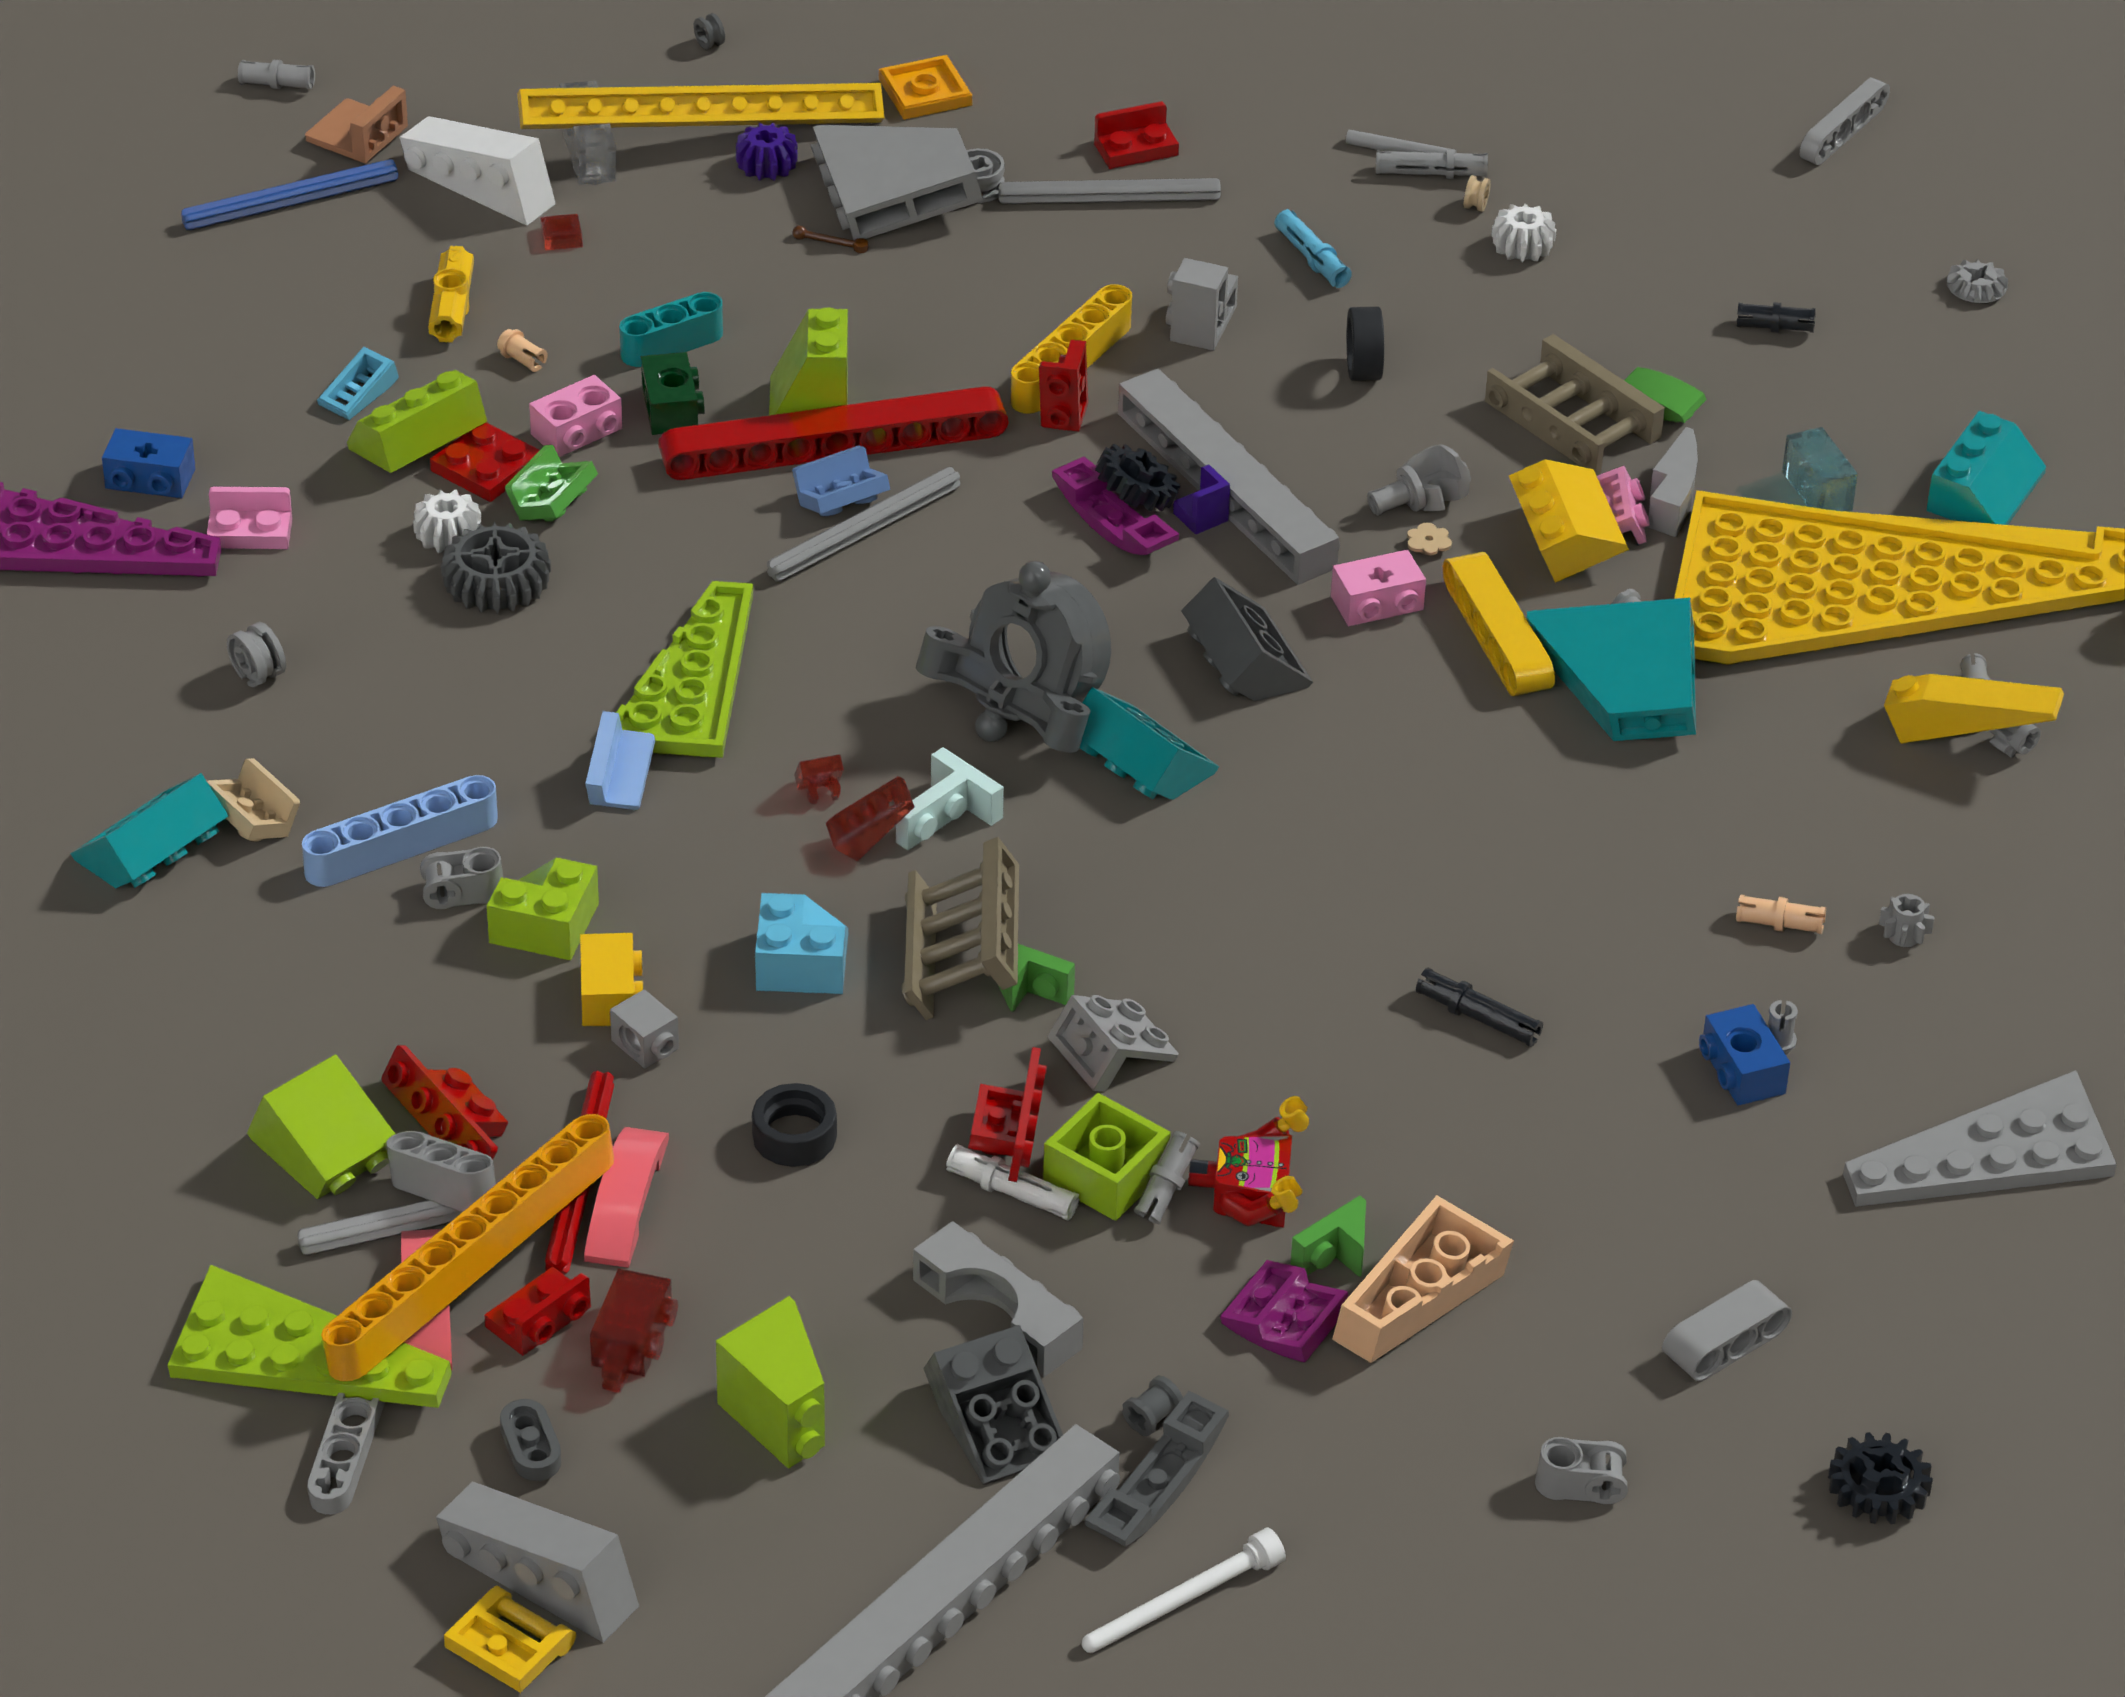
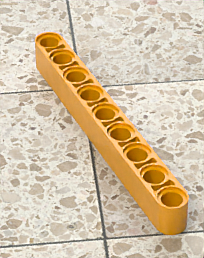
(467, 1248)

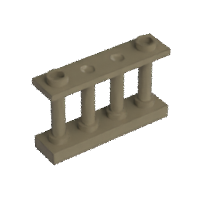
(1589, 381)
(995, 933)

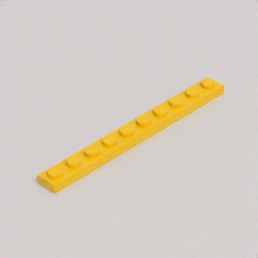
(701, 105)

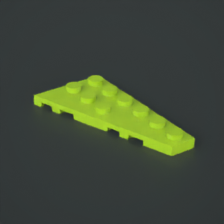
(693, 683)

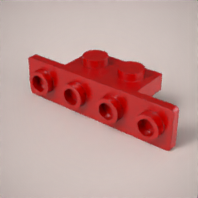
(444, 1102)
(1008, 1118)

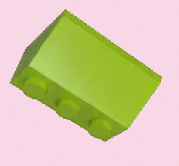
(419, 421)

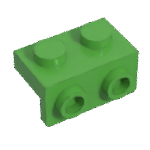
(548, 485)

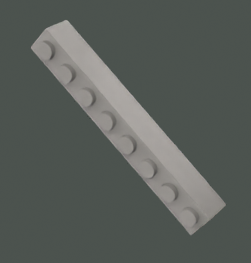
(1257, 501)

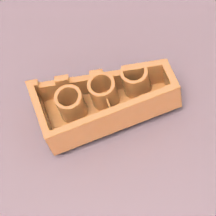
(1421, 1278)

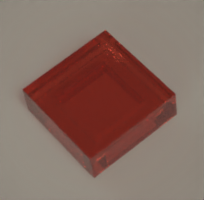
(561, 232)

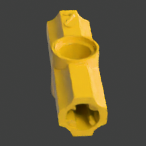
(451, 294)

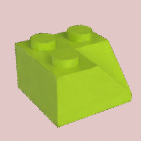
(544, 908)
(1104, 1155)

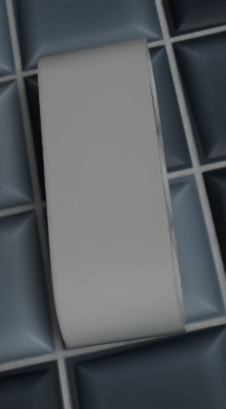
(439, 1169)
(1727, 1330)

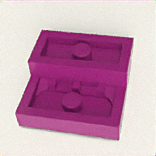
(1284, 1311)

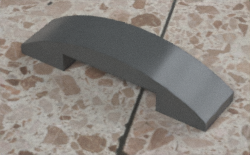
(1162, 1473)

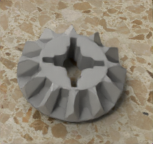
(1988, 288)

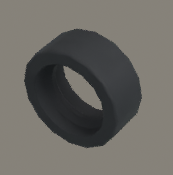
(1365, 343)
(796, 1148)

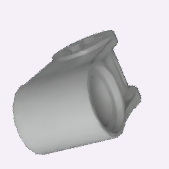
(466, 877)
(1578, 1468)

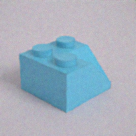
(799, 946)

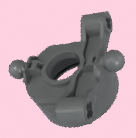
(1070, 657)

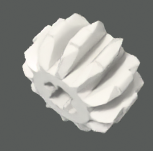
(1523, 232)
(444, 517)

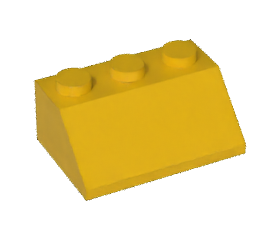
(1568, 516)

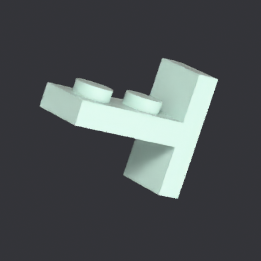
(953, 791)

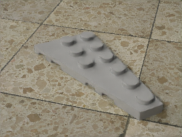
(2012, 1143)

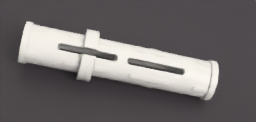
(994, 1175)

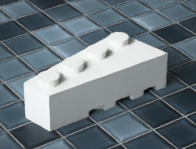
(483, 165)

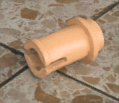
(514, 345)

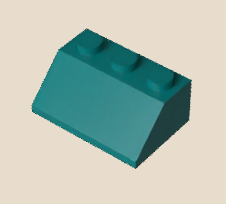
(1985, 473)
(1141, 748)
(153, 834)

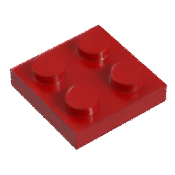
(483, 460)

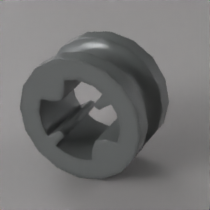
(709, 31)

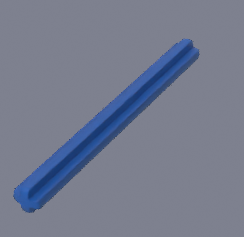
(289, 194)

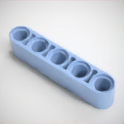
(399, 830)

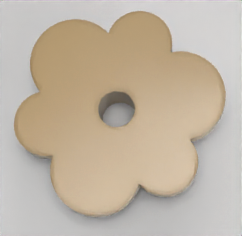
(1428, 539)

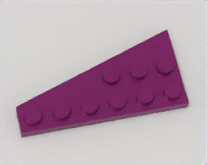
(93, 539)

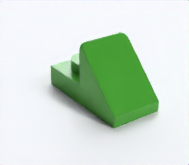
(1042, 976)
(1332, 1237)

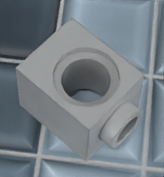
(644, 1028)

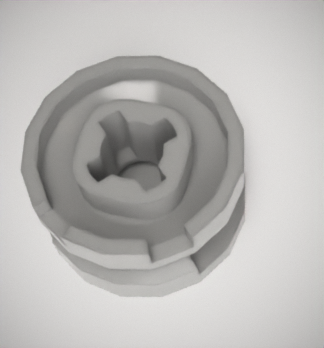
(989, 172)
(256, 654)

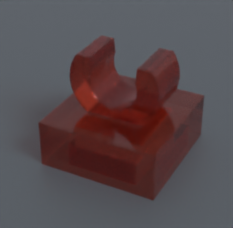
(818, 773)

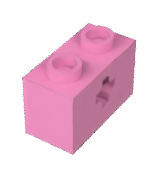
(1378, 587)

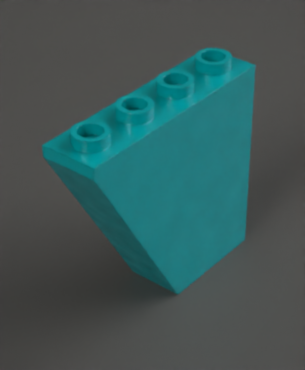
(1626, 664)

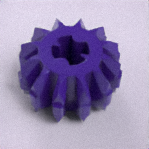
(766, 151)

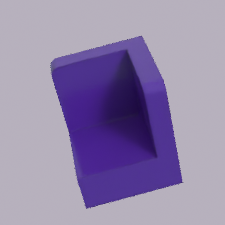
(1208, 505)

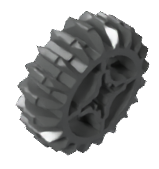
(495, 567)

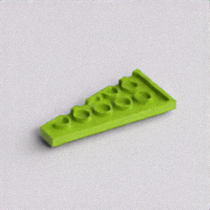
(275, 1342)

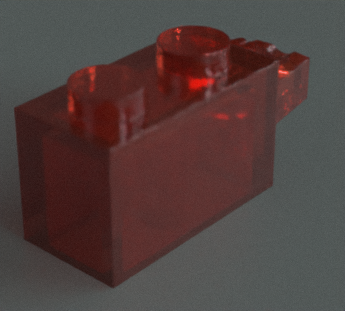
(631, 1326)

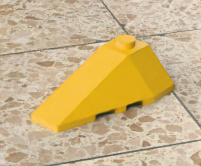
(1952, 705)

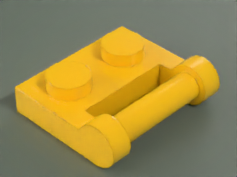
(502, 1648)

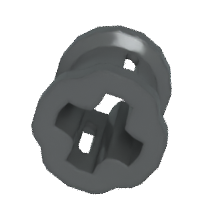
(1152, 1405)

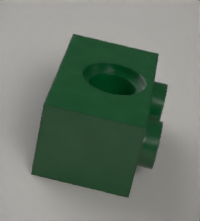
(670, 391)

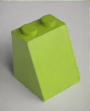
(813, 365)
(322, 1129)
(773, 1383)

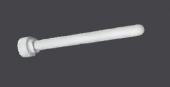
(1262, 1551)

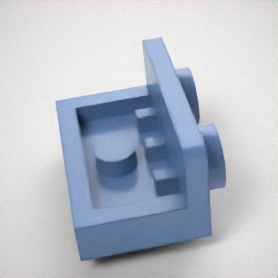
(838, 481)

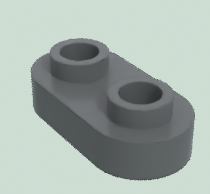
(535, 1448)

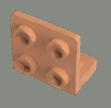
(362, 129)

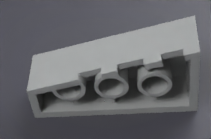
(543, 1557)

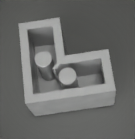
(1201, 303)

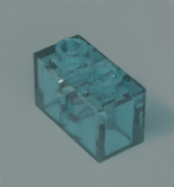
(1819, 471)

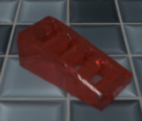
(860, 825)

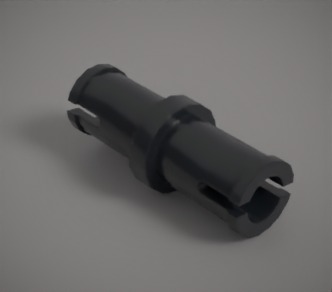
(1776, 317)

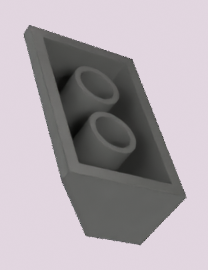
(1243, 643)

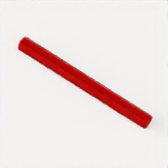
(569, 1219)

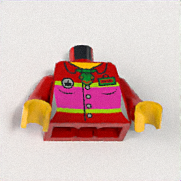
(1254, 1170)

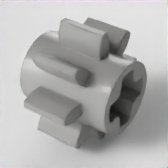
(2016, 738)
(1906, 920)

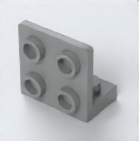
(1102, 1032)

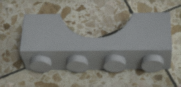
(960, 1267)

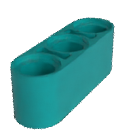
(672, 327)

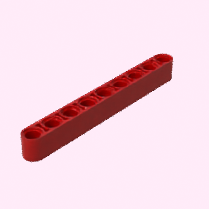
(817, 433)

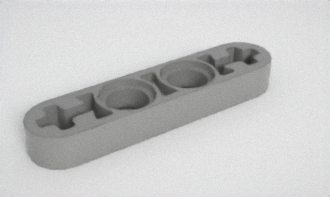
(1844, 121)
(337, 1438)

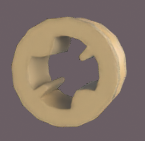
(1477, 193)

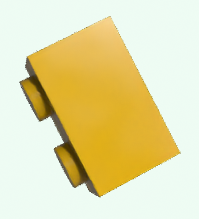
(607, 974)

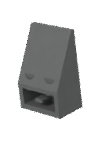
(994, 1402)

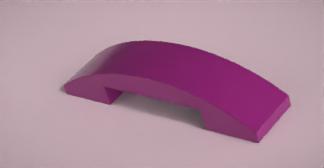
(1108, 513)

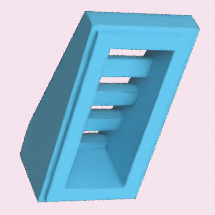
(365, 362)

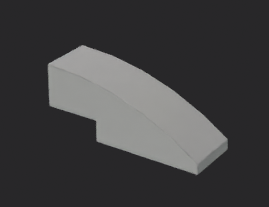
(1674, 485)

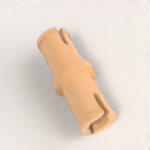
(1781, 914)

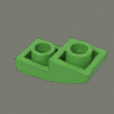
(1672, 393)

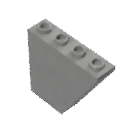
(893, 175)

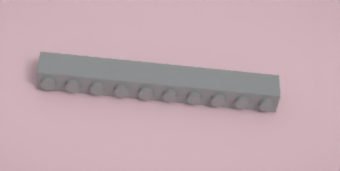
(960, 1572)

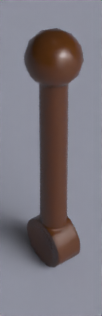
(859, 245)

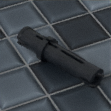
(1463, 999)

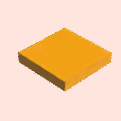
(925, 87)

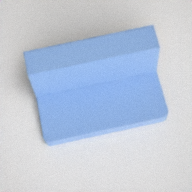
(618, 764)

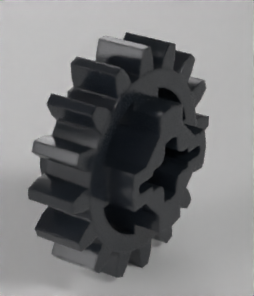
(1137, 477)
(1880, 1478)

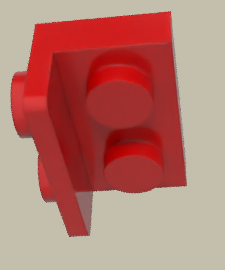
(1134, 135)
(1064, 389)
(539, 1310)

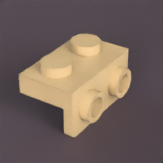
(257, 802)

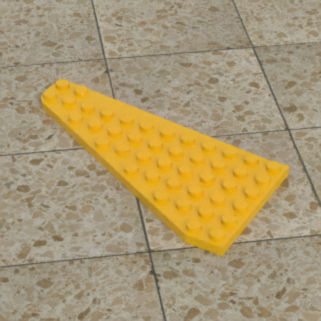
(1814, 579)

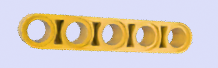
(1098, 322)
(1498, 624)

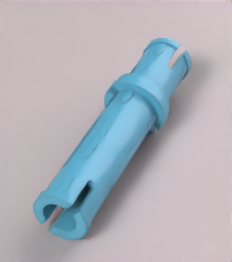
(1320, 256)

